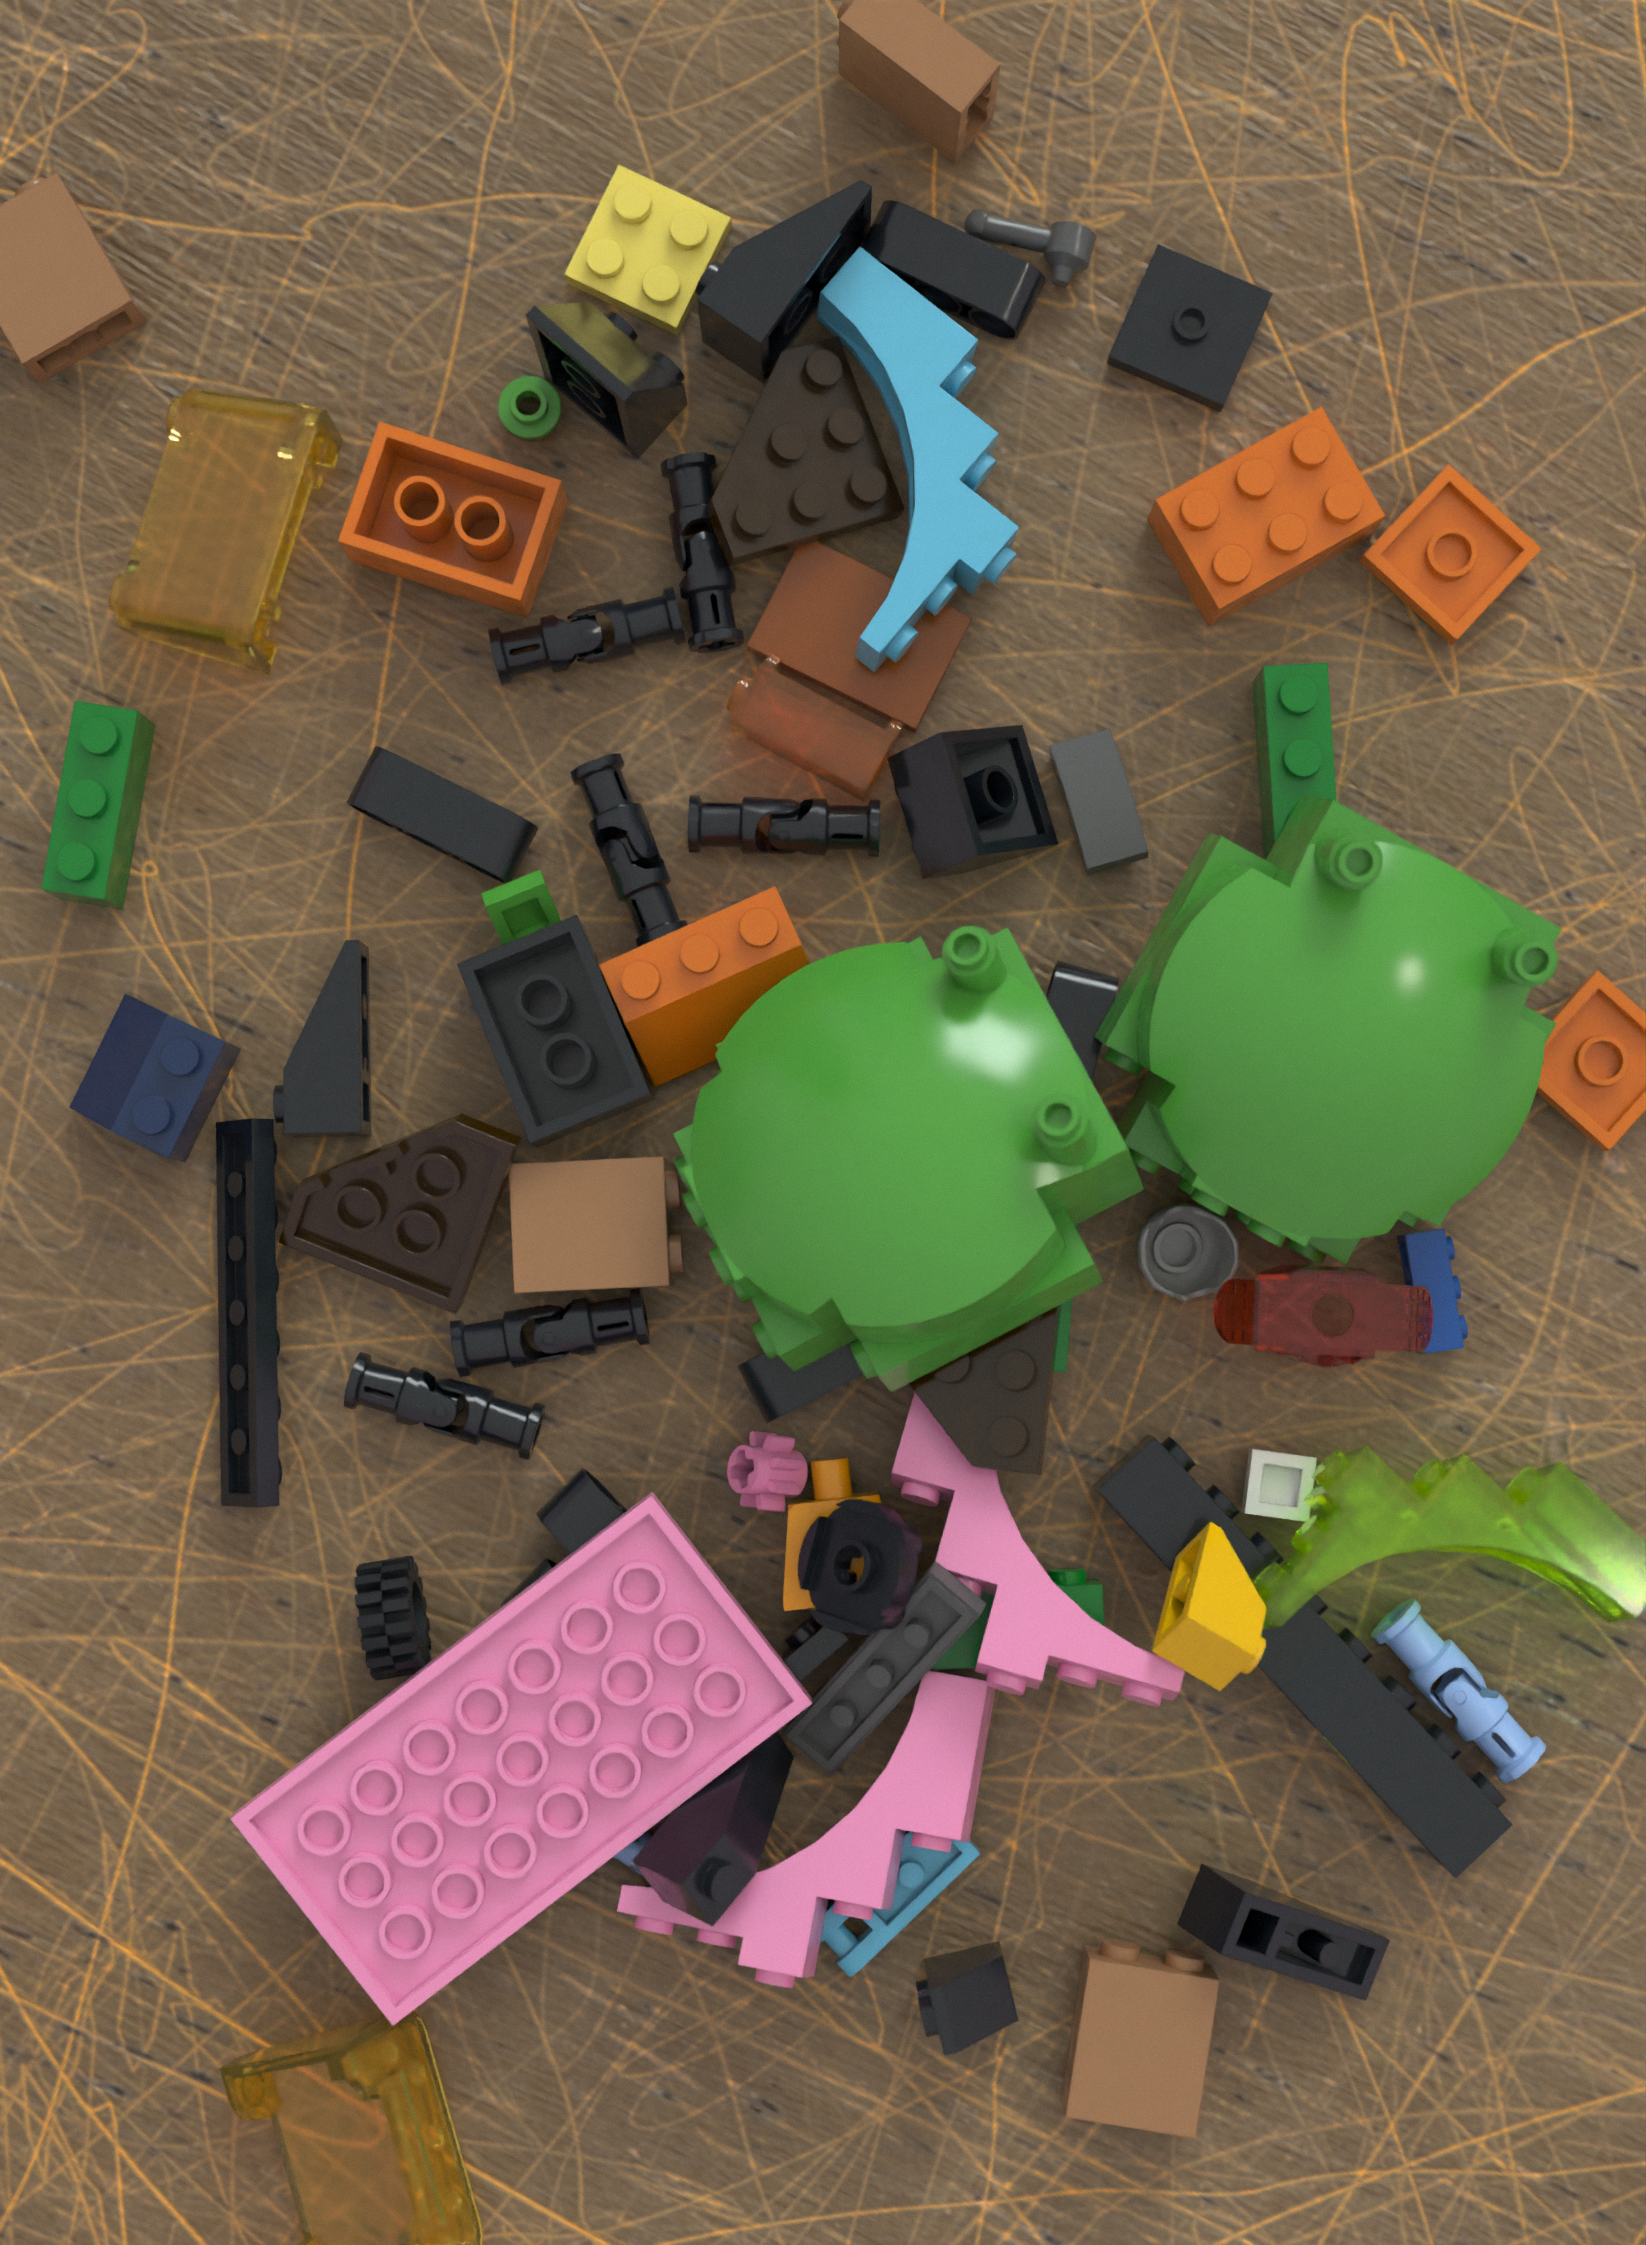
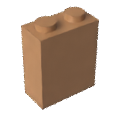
(918, 70)
(57, 281)
(594, 1224)
(1140, 2038)

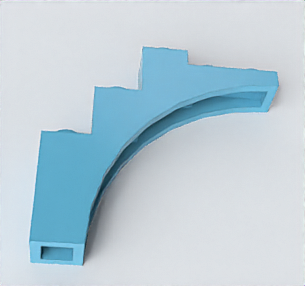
(920, 367)

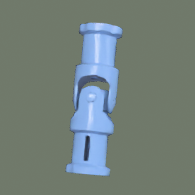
(1462, 1691)

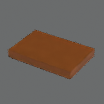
(817, 625)

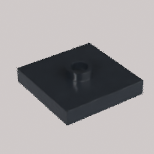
(1189, 328)

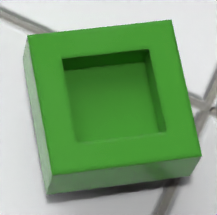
(521, 907)

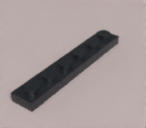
(247, 1313)

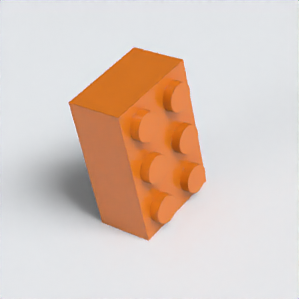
(1265, 516)
(453, 519)

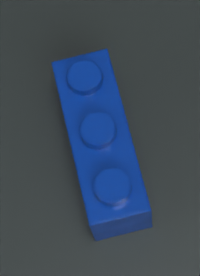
(1427, 1264)

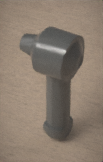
(1064, 246)

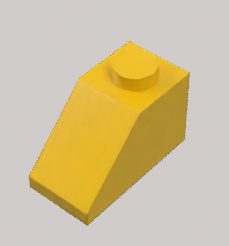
(1211, 1612)

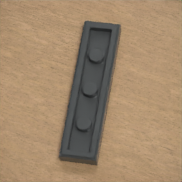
(884, 1669)

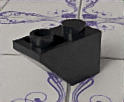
(966, 1996)

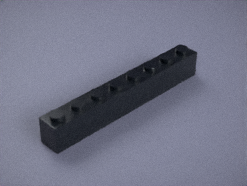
(1320, 1669)

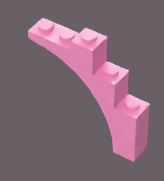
(1030, 1615)
(923, 1790)

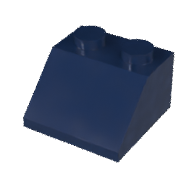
(154, 1079)

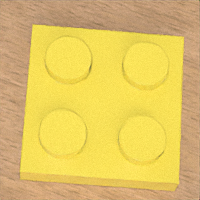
(647, 249)

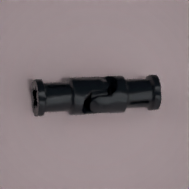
(707, 577)
(561, 641)
(795, 826)
(631, 861)
(557, 1332)
(437, 1402)

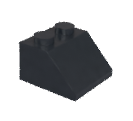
(971, 800)

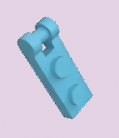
(920, 1879)

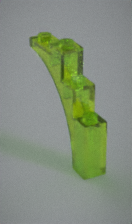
(1539, 1523)

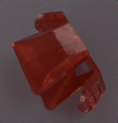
(1279, 1304)

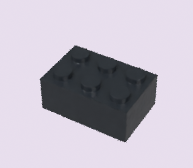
(555, 1031)

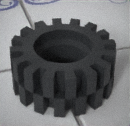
(392, 1617)

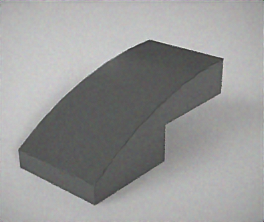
(1098, 801)

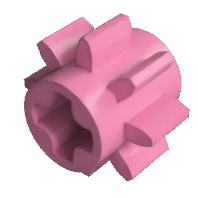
(767, 1471)

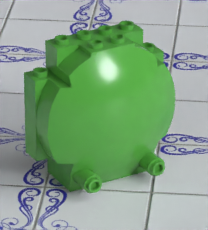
(1331, 1032)
(901, 1156)

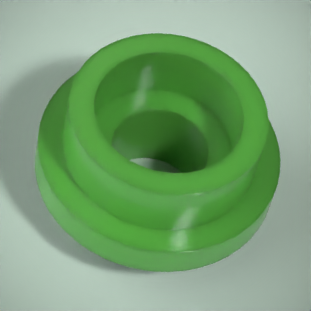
(529, 426)

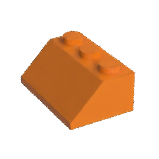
(700, 979)

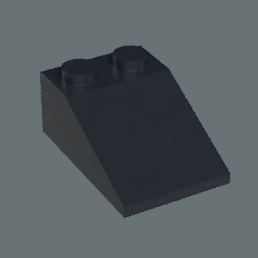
(774, 280)
(607, 373)

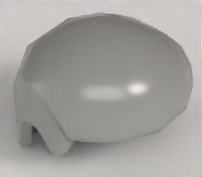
(1187, 1251)

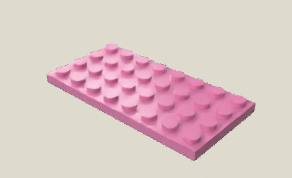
(522, 1758)

